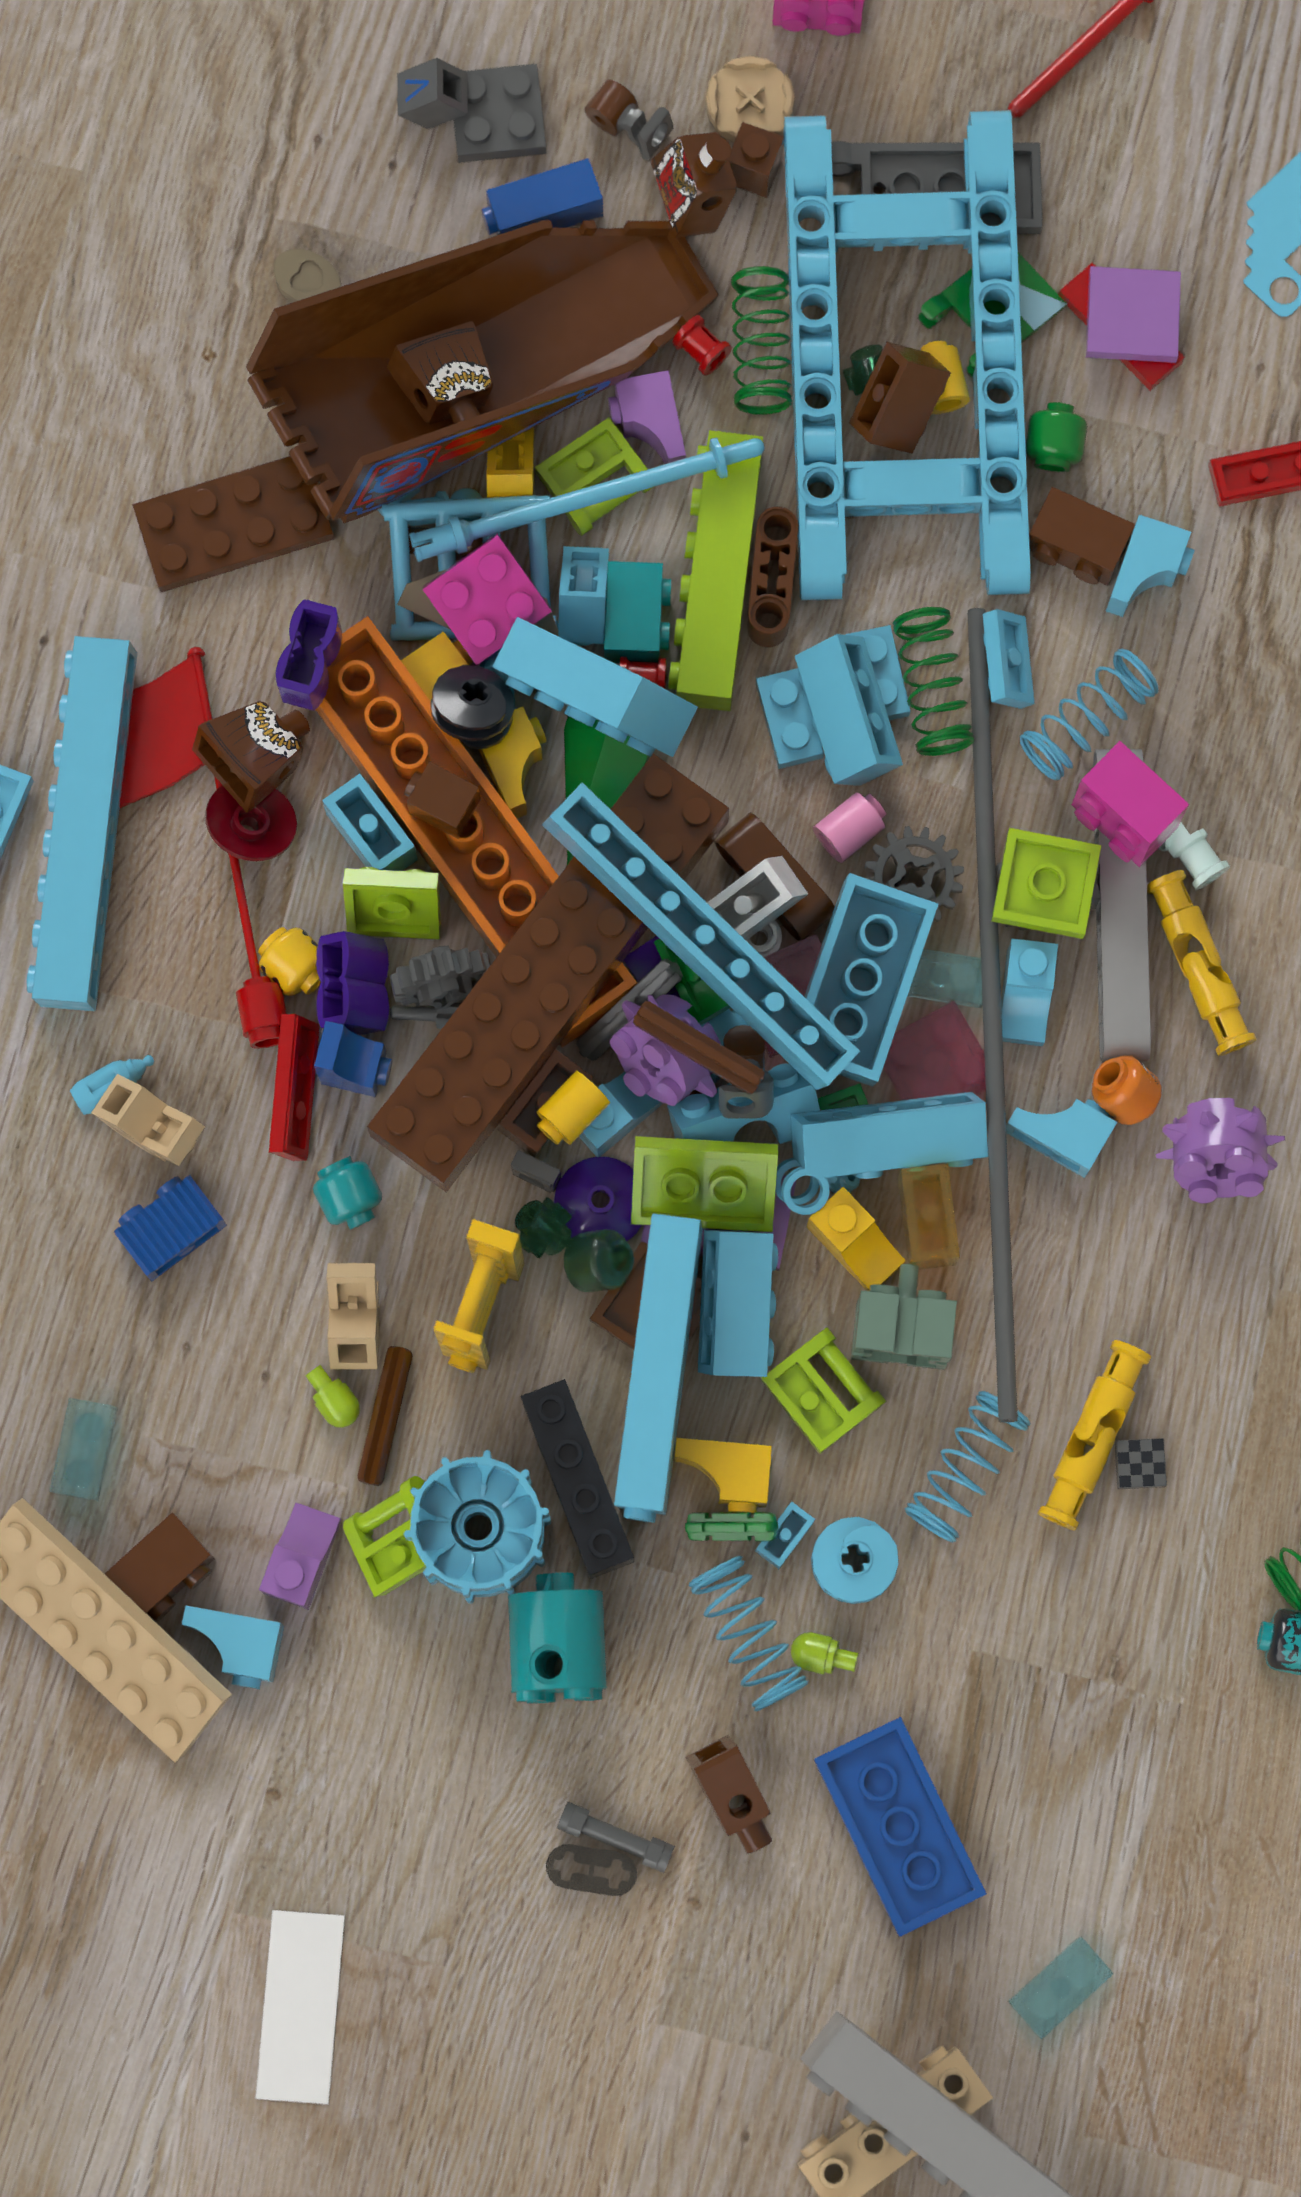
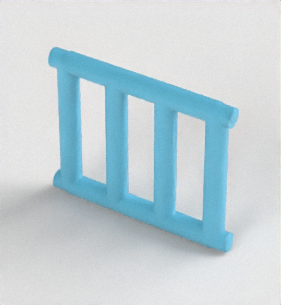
(441, 510)

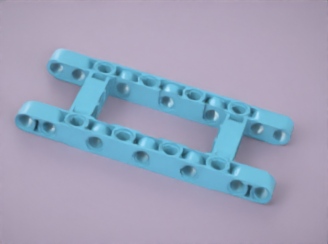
(921, 484)

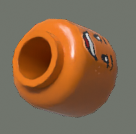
(1126, 1090)

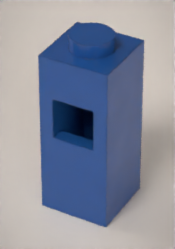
(558, 195)

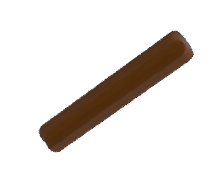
(698, 1047)
(385, 1416)

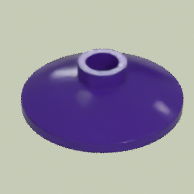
(596, 1176)

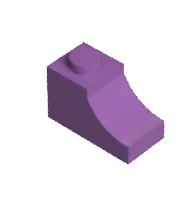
(649, 413)
(300, 1556)

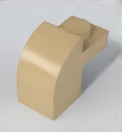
(147, 1120)
(353, 1315)

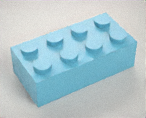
(593, 689)
(869, 968)

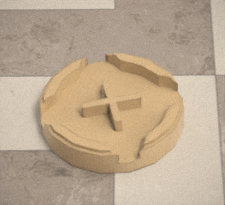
(750, 93)

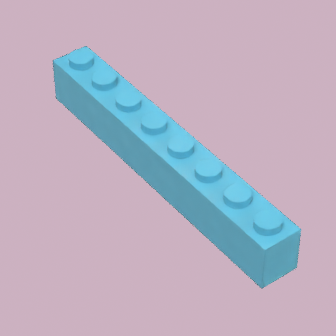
(83, 824)
(700, 937)

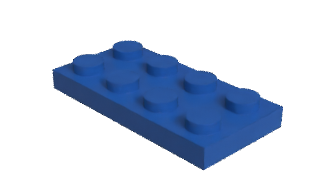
(899, 1827)

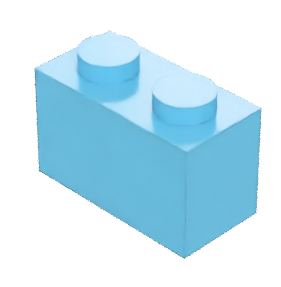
(369, 827)

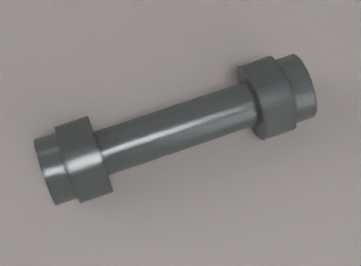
(576, 1821)

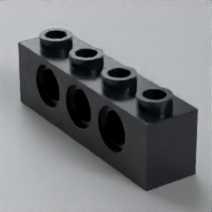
(577, 1479)

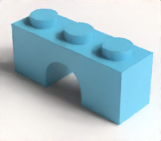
(701, 1118)

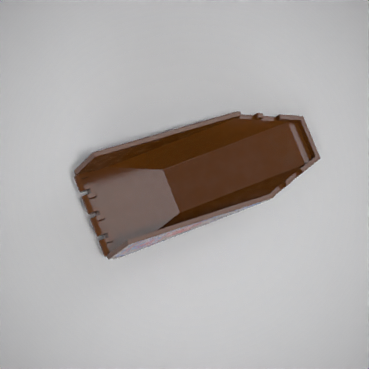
(554, 320)

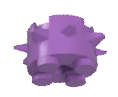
(656, 1067)
(1220, 1150)

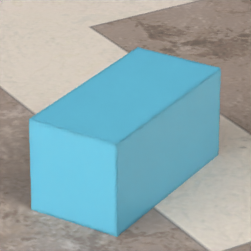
(791, 1529)

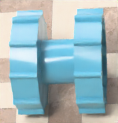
(471, 1489)

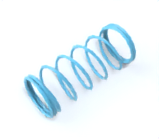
(1053, 752)
(919, 1512)
(781, 1689)

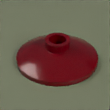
(271, 819)

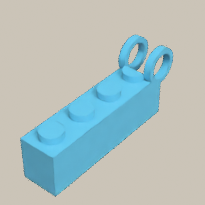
(880, 1138)

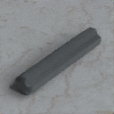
(655, 983)

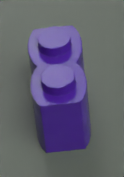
(313, 647)
(353, 982)

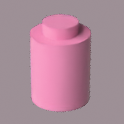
(850, 826)

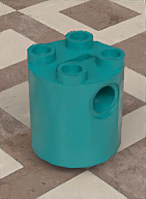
(552, 1625)

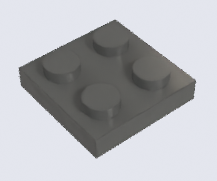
(501, 115)

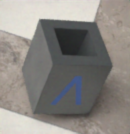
(432, 93)

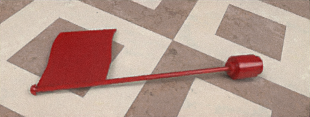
(159, 756)

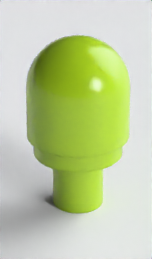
(333, 1399)
(821, 1654)

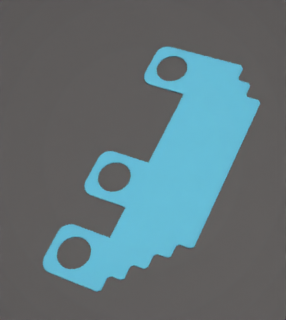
(1275, 235)

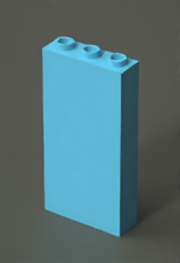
(658, 1367)

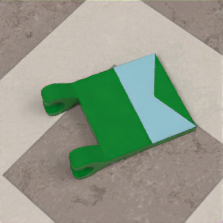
(1037, 303)

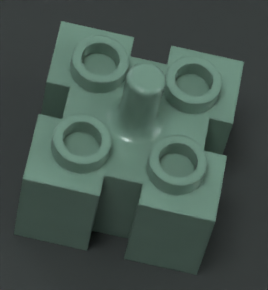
(902, 1327)

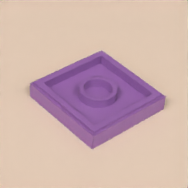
(1133, 314)

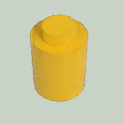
(956, 391)
(571, 1109)

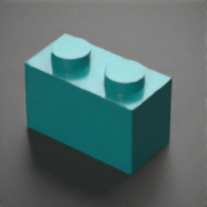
(634, 611)

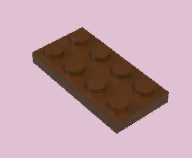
(230, 523)

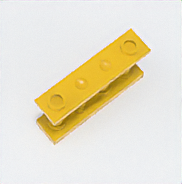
(495, 1258)

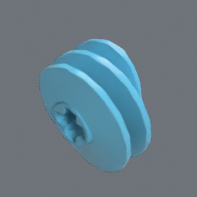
(839, 1579)

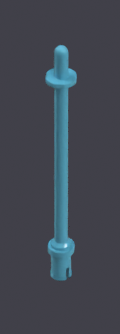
(460, 533)

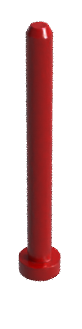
(1072, 56)

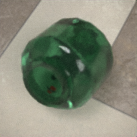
(598, 1260)

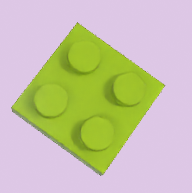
(1046, 883)
(392, 903)

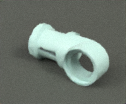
(1195, 855)

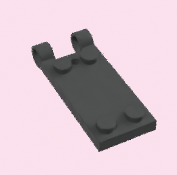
(939, 169)

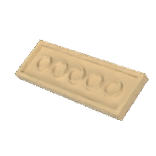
(104, 1633)

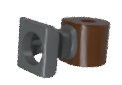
(617, 110)
(751, 1046)

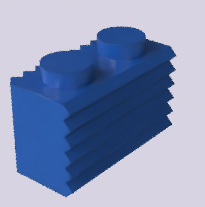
(169, 1226)

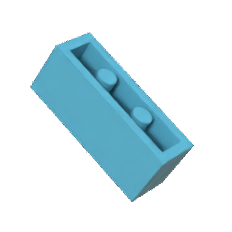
(848, 710)
(737, 1303)

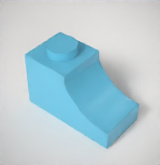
(1151, 559)
(583, 595)
(1027, 991)
(619, 1117)
(1067, 1136)
(245, 1643)

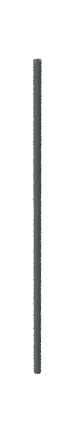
(992, 1023)

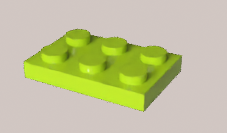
(705, 1180)

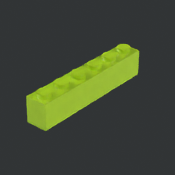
(716, 581)

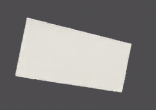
(300, 2007)

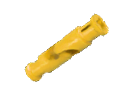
(1208, 981)
(1097, 1427)

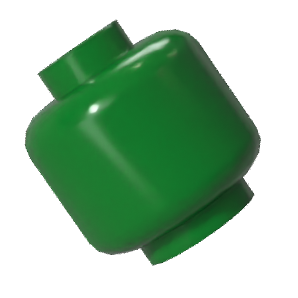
(1056, 438)

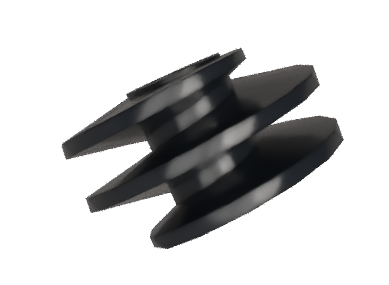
(473, 706)

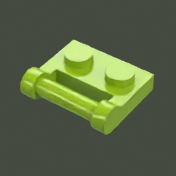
(587, 463)
(812, 1401)
(392, 1557)

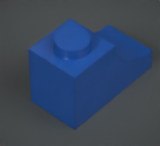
(351, 1061)

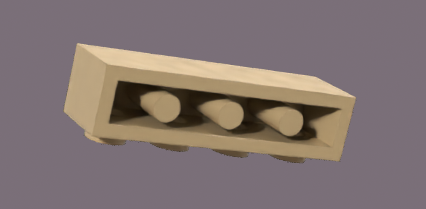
(860, 2155)

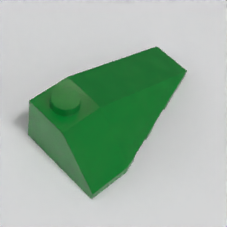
(598, 763)

